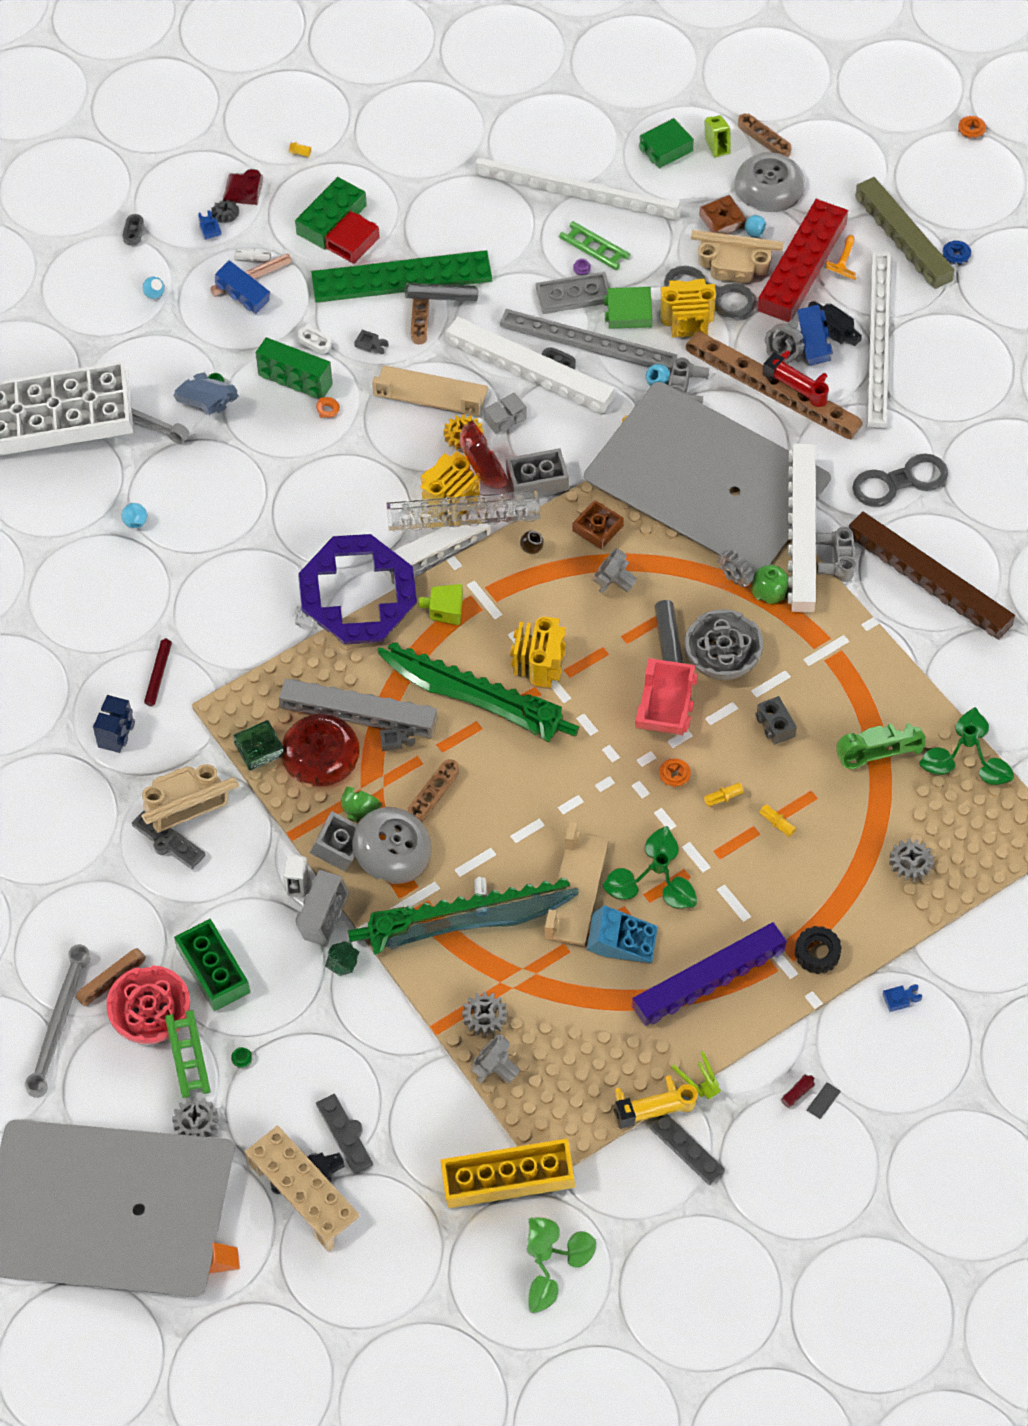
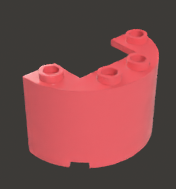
(666, 697)

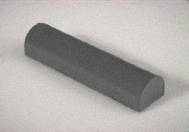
(441, 292)
(668, 631)

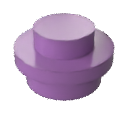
(582, 267)

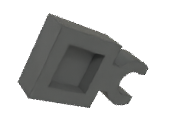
(369, 341)
(392, 739)

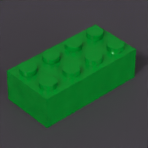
(329, 210)
(294, 368)
(212, 964)

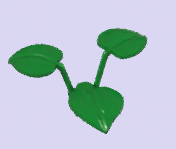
(970, 728)
(663, 849)

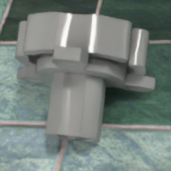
(788, 339)
(614, 571)
(495, 1059)

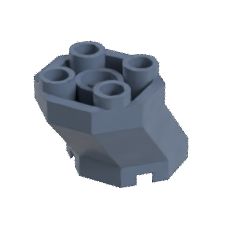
(206, 393)

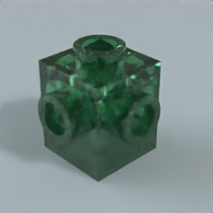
(342, 958)

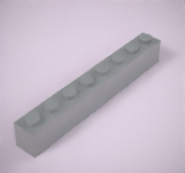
(358, 707)

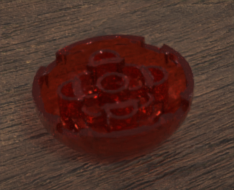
(481, 458)
(325, 766)

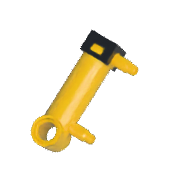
(629, 1112)

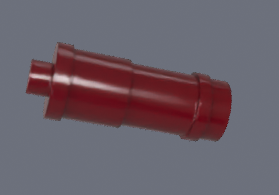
(798, 1090)

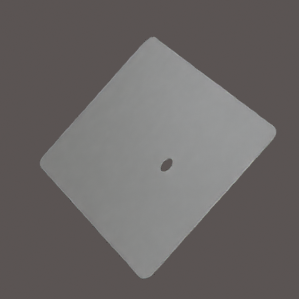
(678, 467)
(73, 1200)

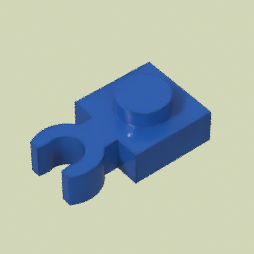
(209, 226)
(898, 998)

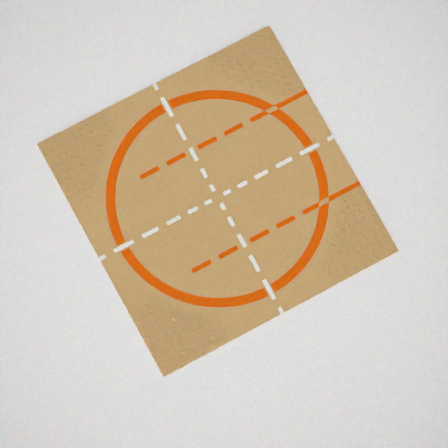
(517, 793)

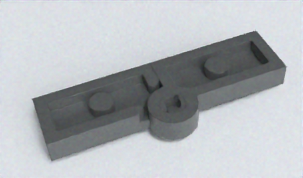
(170, 842)
(345, 1133)

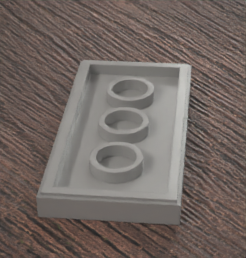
(572, 292)

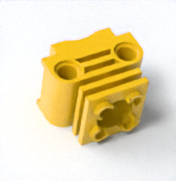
(687, 306)
(450, 479)
(541, 651)

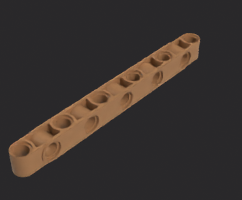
(750, 373)

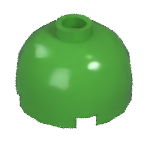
(770, 584)
(358, 804)

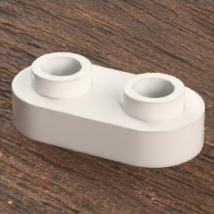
(318, 341)

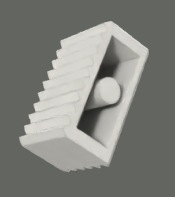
(296, 875)

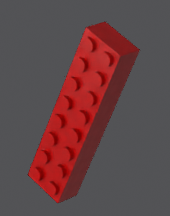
(802, 260)

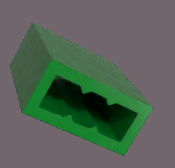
(666, 143)

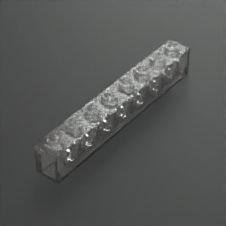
(471, 504)

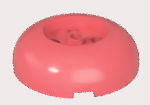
(135, 990)

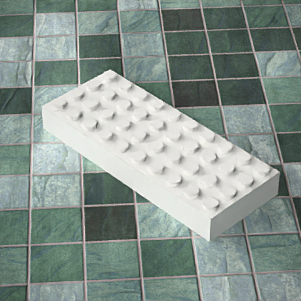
(65, 407)

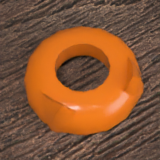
(327, 401)

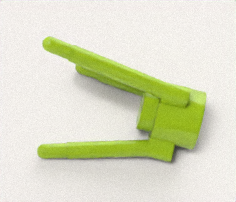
(710, 1086)

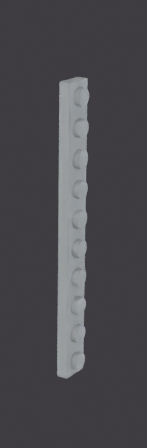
(586, 339)

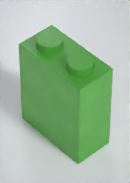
(628, 307)

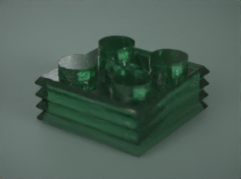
(262, 735)

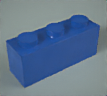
(242, 287)
(815, 335)

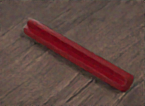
(158, 671)

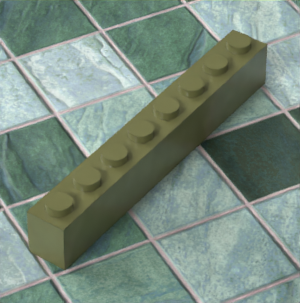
(904, 233)

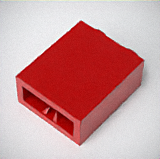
(352, 237)

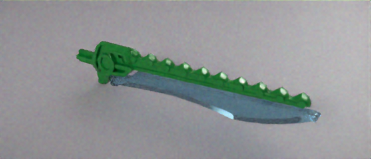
(397, 921)

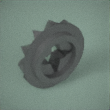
(228, 216)

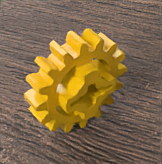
(453, 429)

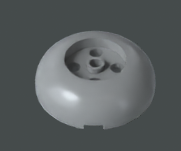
(759, 186)
(724, 628)
(390, 857)

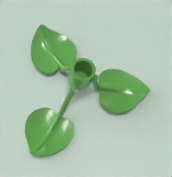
(541, 1236)

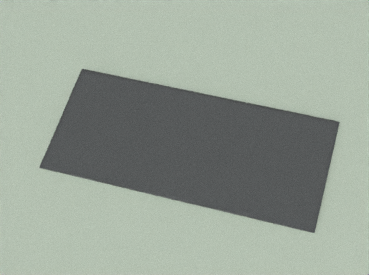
(823, 1100)

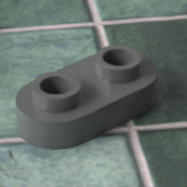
(133, 229)
(560, 356)

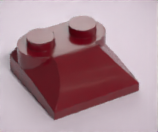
(244, 187)

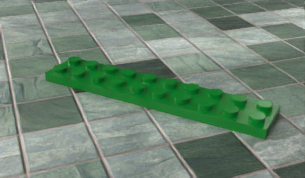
(391, 276)

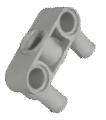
(680, 375)
(844, 554)

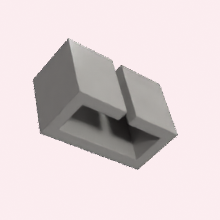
(502, 418)

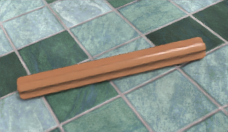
(260, 270)

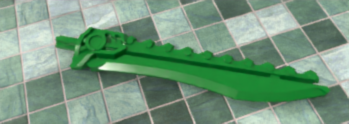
(433, 676)

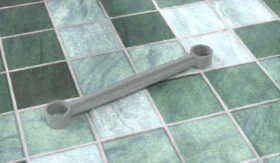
(177, 433)
(57, 1020)

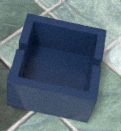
(113, 729)

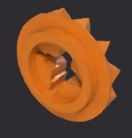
(967, 122)
(671, 766)

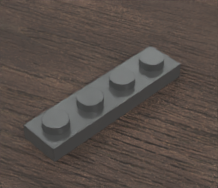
(687, 1148)

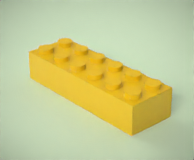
(507, 1173)

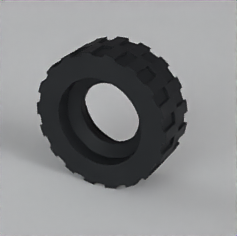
(813, 964)

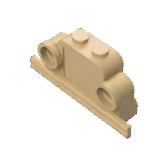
(734, 256)
(184, 796)

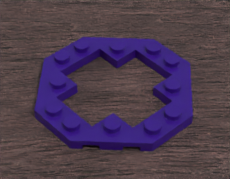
(383, 560)

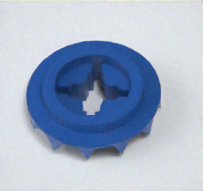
(956, 246)

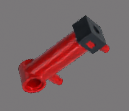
(816, 390)

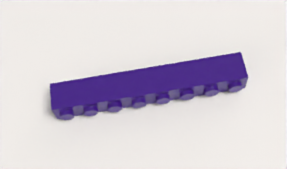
(709, 974)

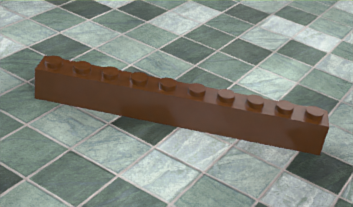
(931, 575)

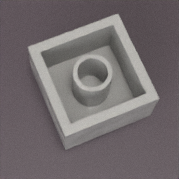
(335, 841)

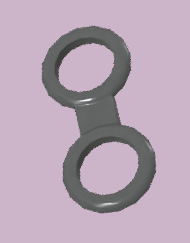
(720, 291)
(900, 479)

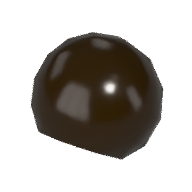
(531, 542)

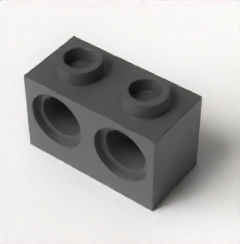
(779, 719)

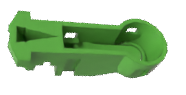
(873, 742)

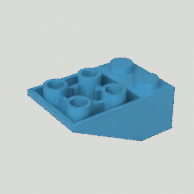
(621, 936)

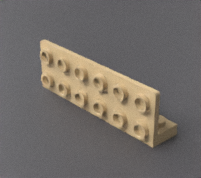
(430, 390)
(582, 868)
(302, 1185)

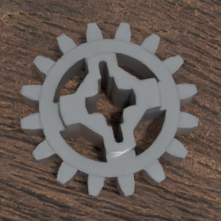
(735, 568)
(909, 861)
(484, 1014)
(187, 1114)

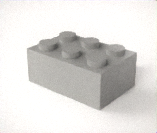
(538, 472)
(322, 907)

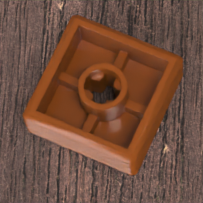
(722, 215)
(598, 524)

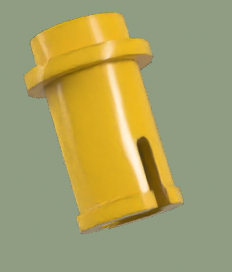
(299, 149)

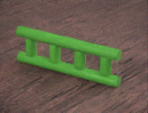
(598, 254)
(198, 1062)

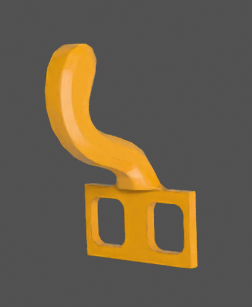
(840, 267)

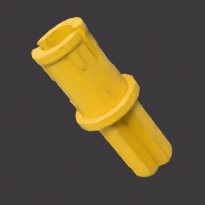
(723, 794)
(777, 820)

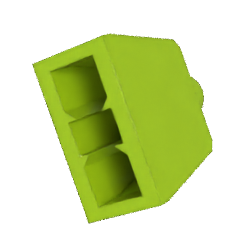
(717, 129)
(444, 603)

